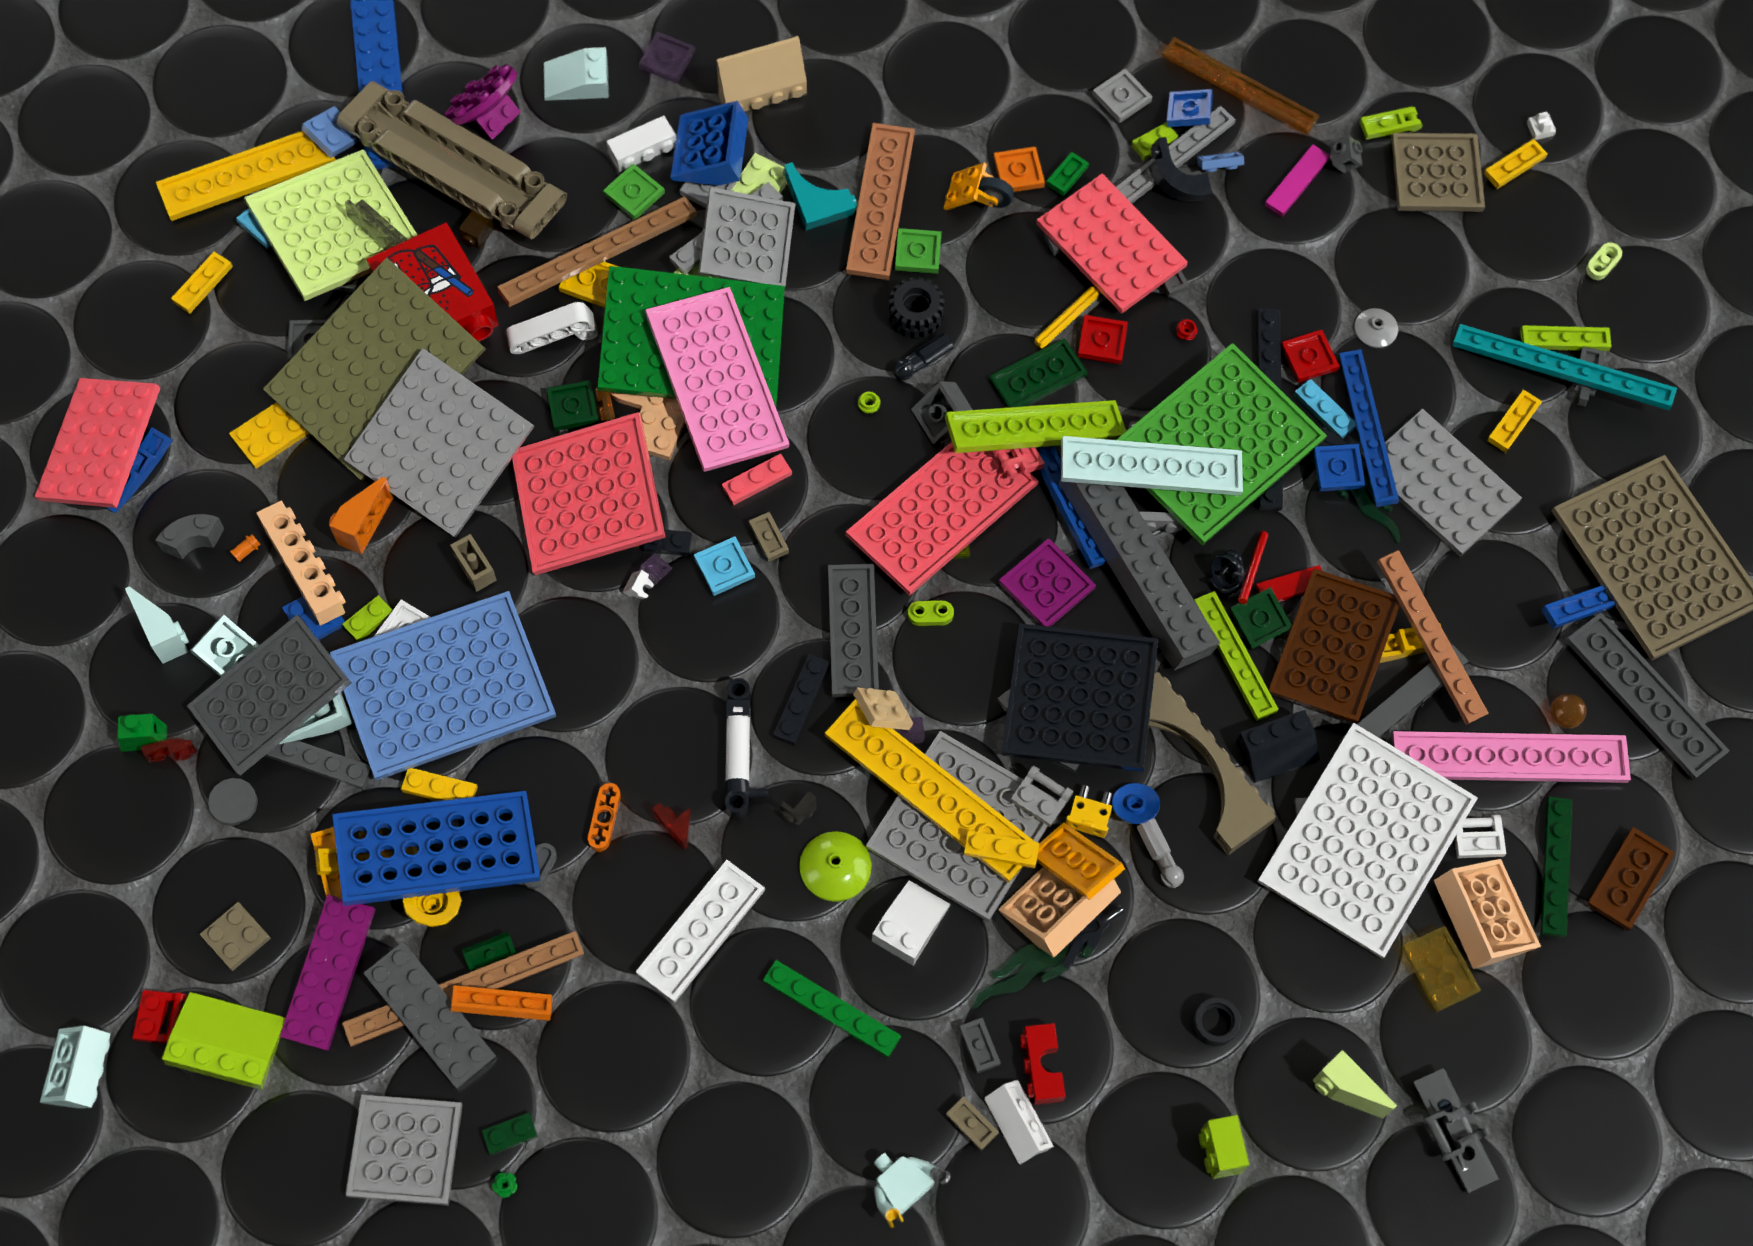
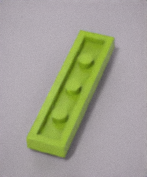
(1566, 337)

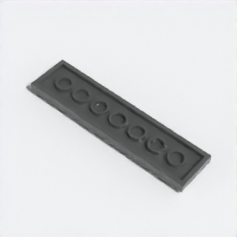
(1647, 696)

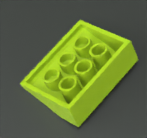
(224, 1041)

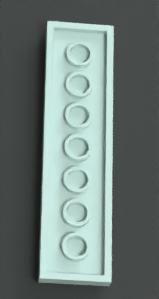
(1151, 465)

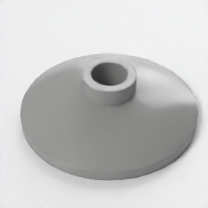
(1374, 335)

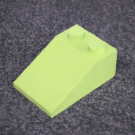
(1350, 1085)

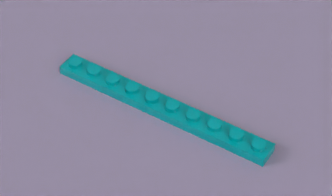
(1565, 367)

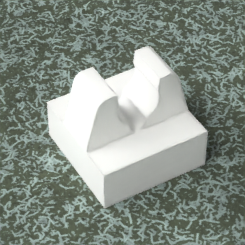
(1541, 126)
(635, 584)

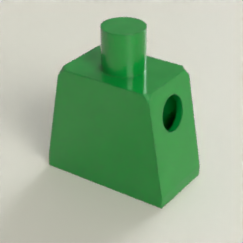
(139, 730)

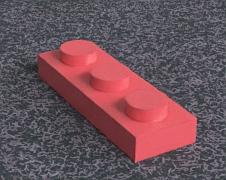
(756, 479)

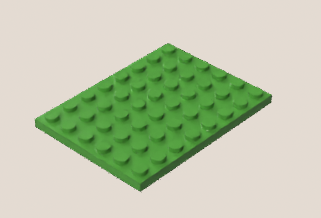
(1233, 409)

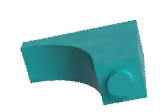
(816, 204)

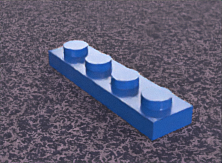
(1577, 607)

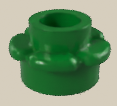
(511, 1187)

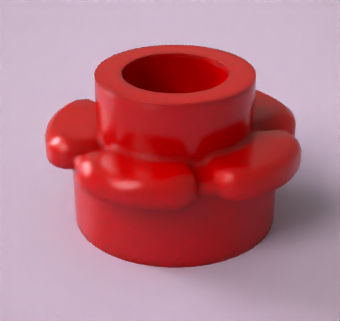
(1186, 325)

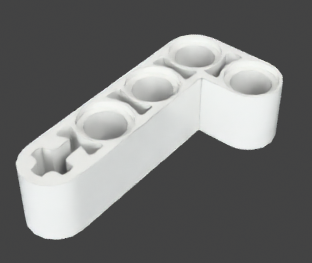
(552, 326)

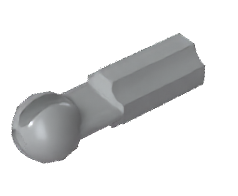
(1171, 874)

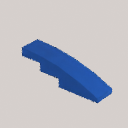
(146, 459)

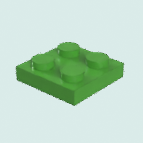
(634, 191)
(918, 250)

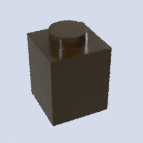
(475, 230)

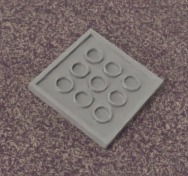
(746, 237)
(404, 1150)

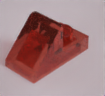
(679, 827)

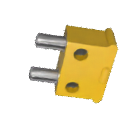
(1091, 816)

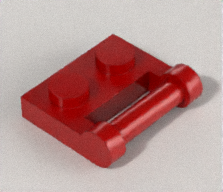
(152, 1015)

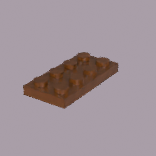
(1630, 879)

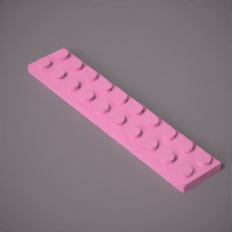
(1519, 756)

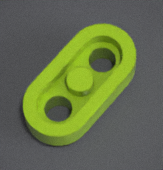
(931, 613)

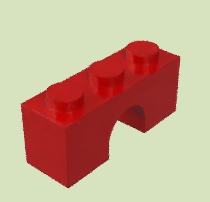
(1044, 1086)

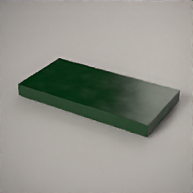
(1038, 375)

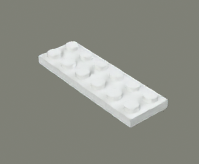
(700, 931)

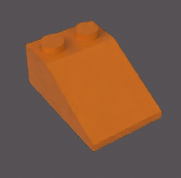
(361, 515)

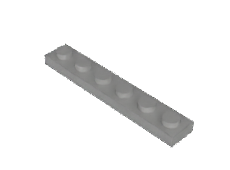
(689, 255)

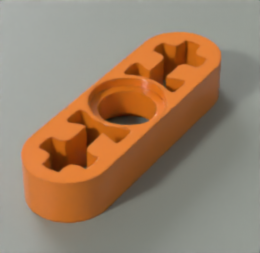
(614, 802)

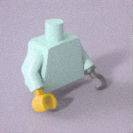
(903, 1184)

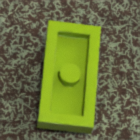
(1143, 144)
(367, 619)

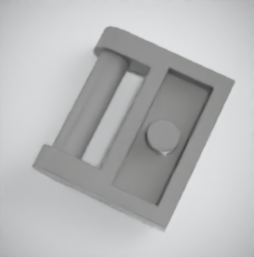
(1038, 803)

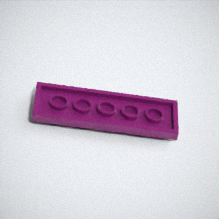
(327, 973)

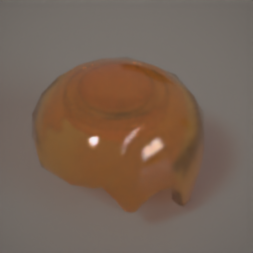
(1568, 710)

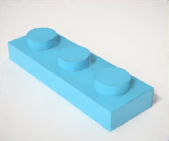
(1325, 409)

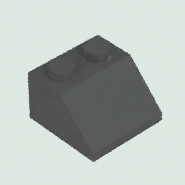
(933, 408)

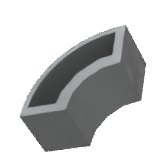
(190, 533)

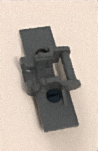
(1443, 1103)

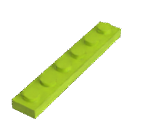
(1237, 657)

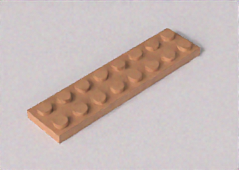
(880, 201)

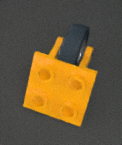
(977, 185)

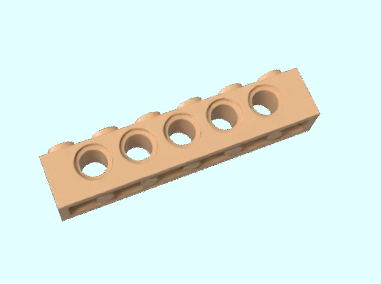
(325, 607)

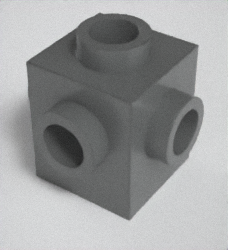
(1346, 153)

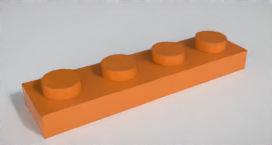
(501, 1003)

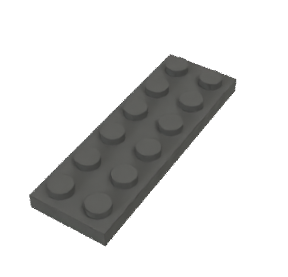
(852, 628)
(428, 1015)

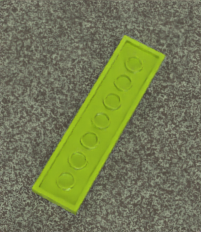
(1032, 425)

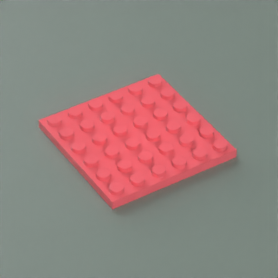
(587, 494)

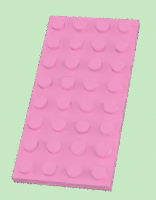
(717, 379)

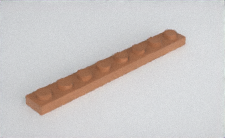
(1432, 637)

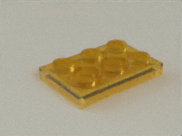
(1441, 969)

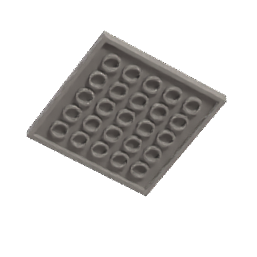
(439, 442)
(933, 856)

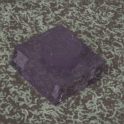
(656, 568)
(916, 732)

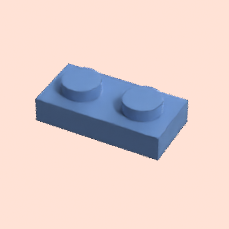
(1228, 160)

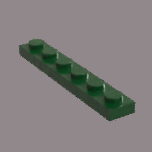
(1556, 867)

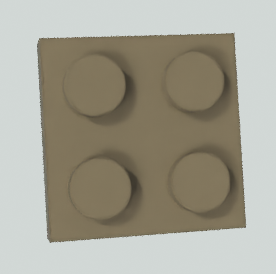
(235, 936)

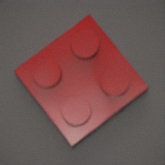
(1102, 339)
(1309, 356)

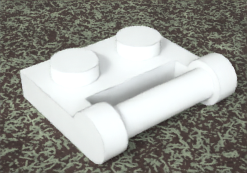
(1481, 843)

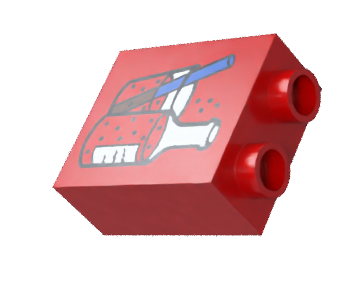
(445, 274)

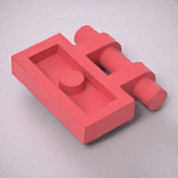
(1024, 458)

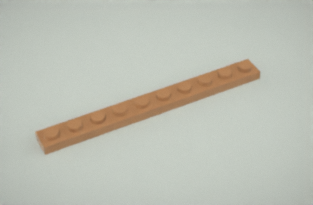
(596, 251)
(490, 977)

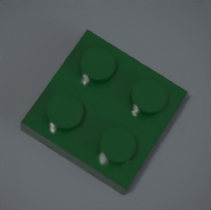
(572, 405)
(1261, 618)

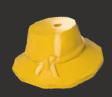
(421, 912)

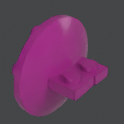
(486, 102)

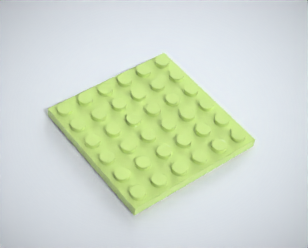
(310, 224)

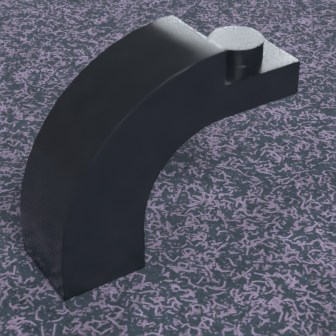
(1173, 181)

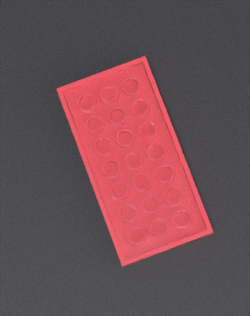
(937, 514)

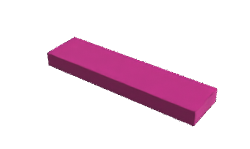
(1297, 180)

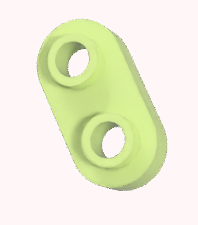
(1602, 262)

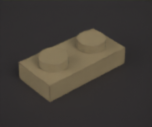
(768, 536)
(972, 1123)

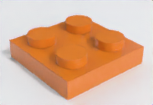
(1020, 168)

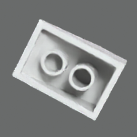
(910, 922)

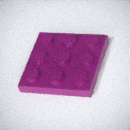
(1047, 584)

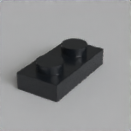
(674, 544)

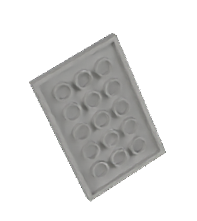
(1446, 483)

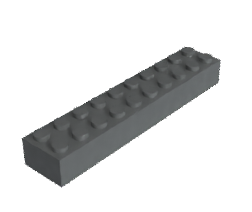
(1143, 571)

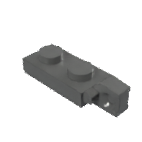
(1593, 356)

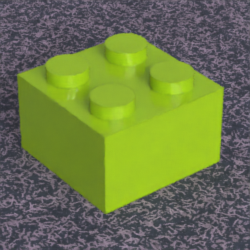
(1224, 1147)

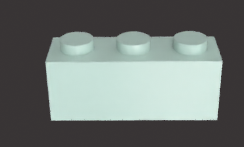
(75, 1067)

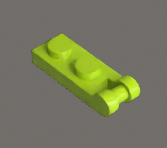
(1390, 123)

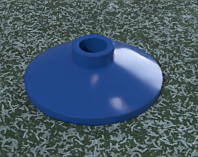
(1136, 796)

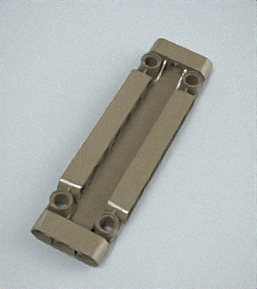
(484, 181)

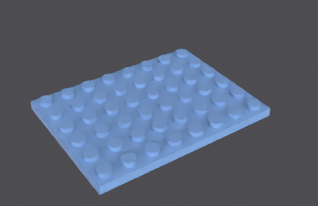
(443, 685)

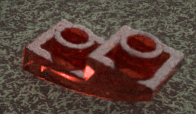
(178, 748)

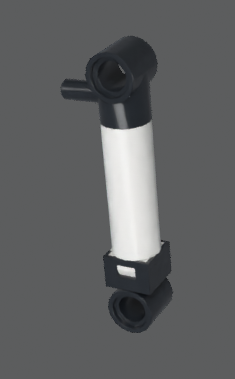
(738, 750)

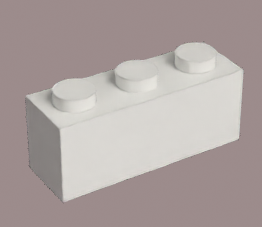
(641, 143)

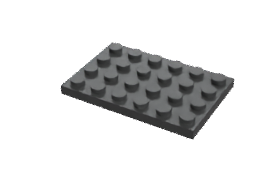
(269, 694)

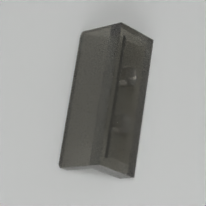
(374, 224)

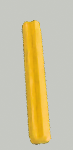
(1066, 317)

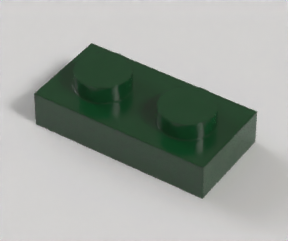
(489, 951)
(510, 1134)

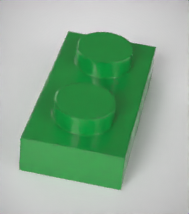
(1067, 174)

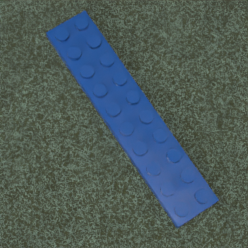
(376, 53)

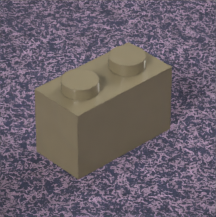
(473, 562)

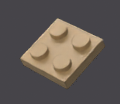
(883, 708)

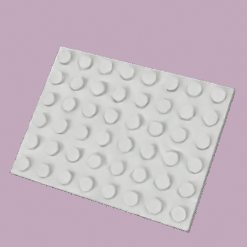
(1367, 840)

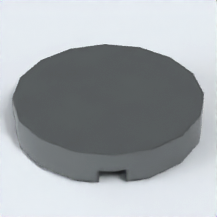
(232, 801)

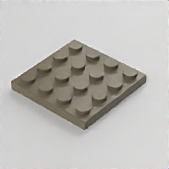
(1437, 172)

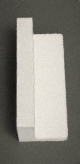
(1018, 1121)

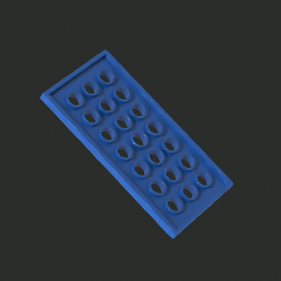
(422, 838)

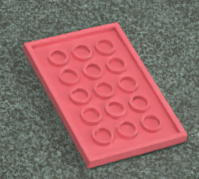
(1111, 243)
(97, 442)

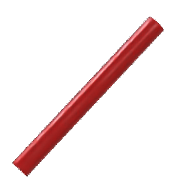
(1253, 566)

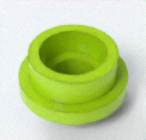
(869, 397)

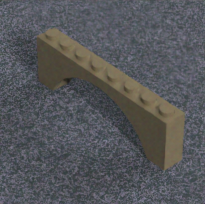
(1241, 807)

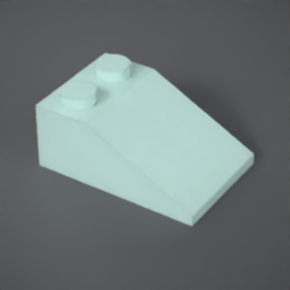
(577, 75)
(163, 634)
(223, 646)
(327, 720)

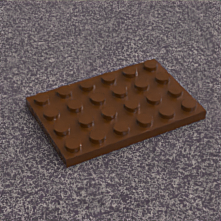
(1335, 646)

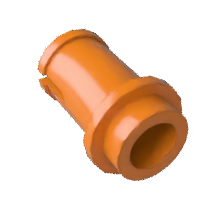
(245, 547)

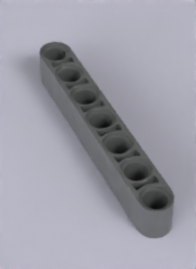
(1405, 700)

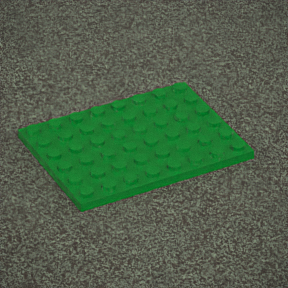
(629, 351)

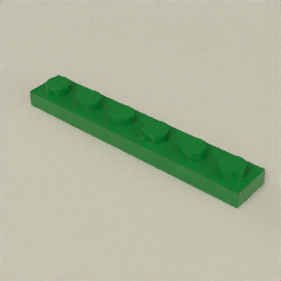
(832, 1009)

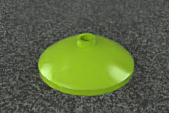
(833, 881)

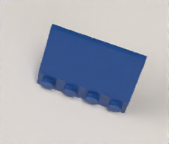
(710, 145)

